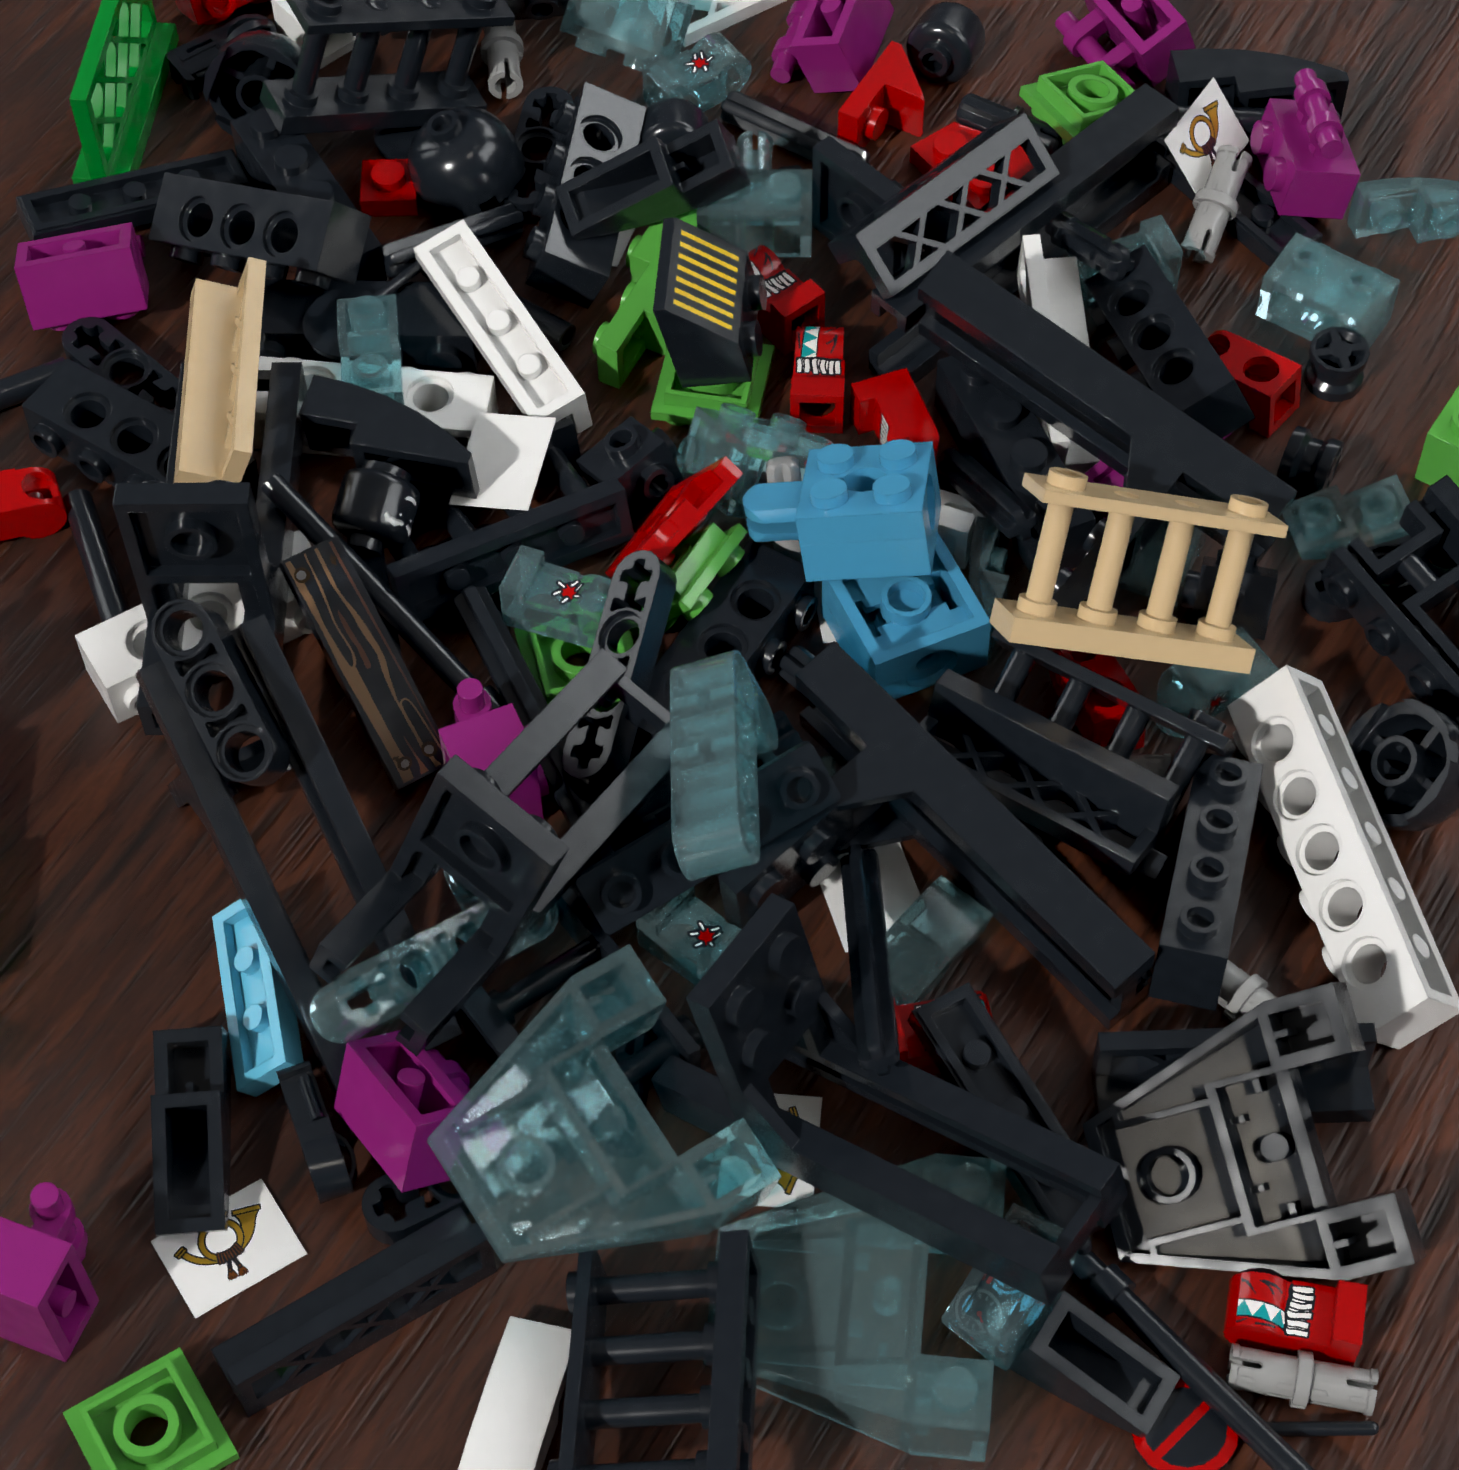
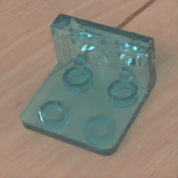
(746, 442)

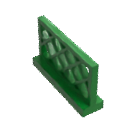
(120, 87)

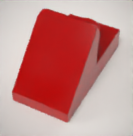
(883, 97)

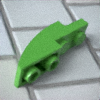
(634, 324)

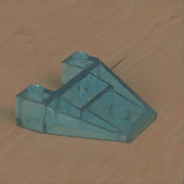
(564, 1150)
(849, 1314)

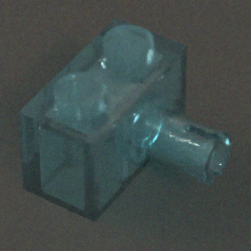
(769, 211)

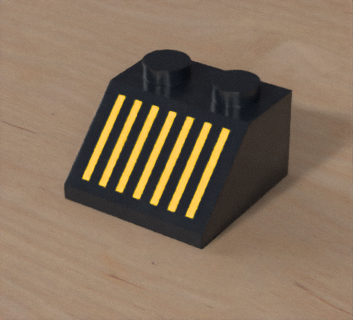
(707, 306)

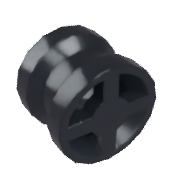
(1347, 354)
(1310, 460)

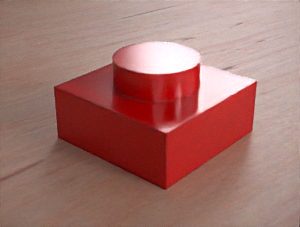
(387, 188)

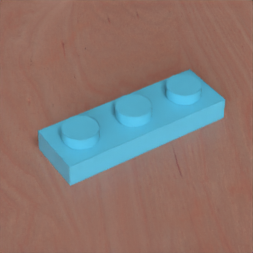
(257, 1009)

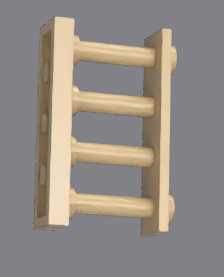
(1155, 632)

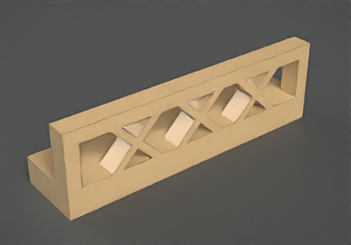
(220, 378)

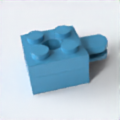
(855, 511)
(909, 626)

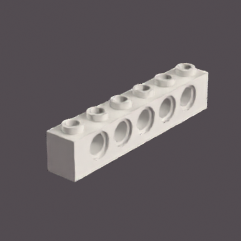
(1307, 757)

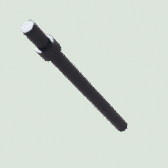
(383, 598)
(1114, 1293)

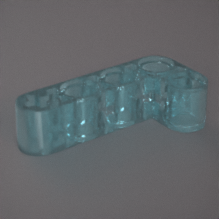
(715, 738)
(422, 954)

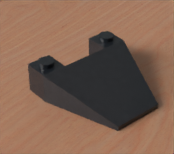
(1231, 1162)

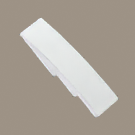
(519, 1399)

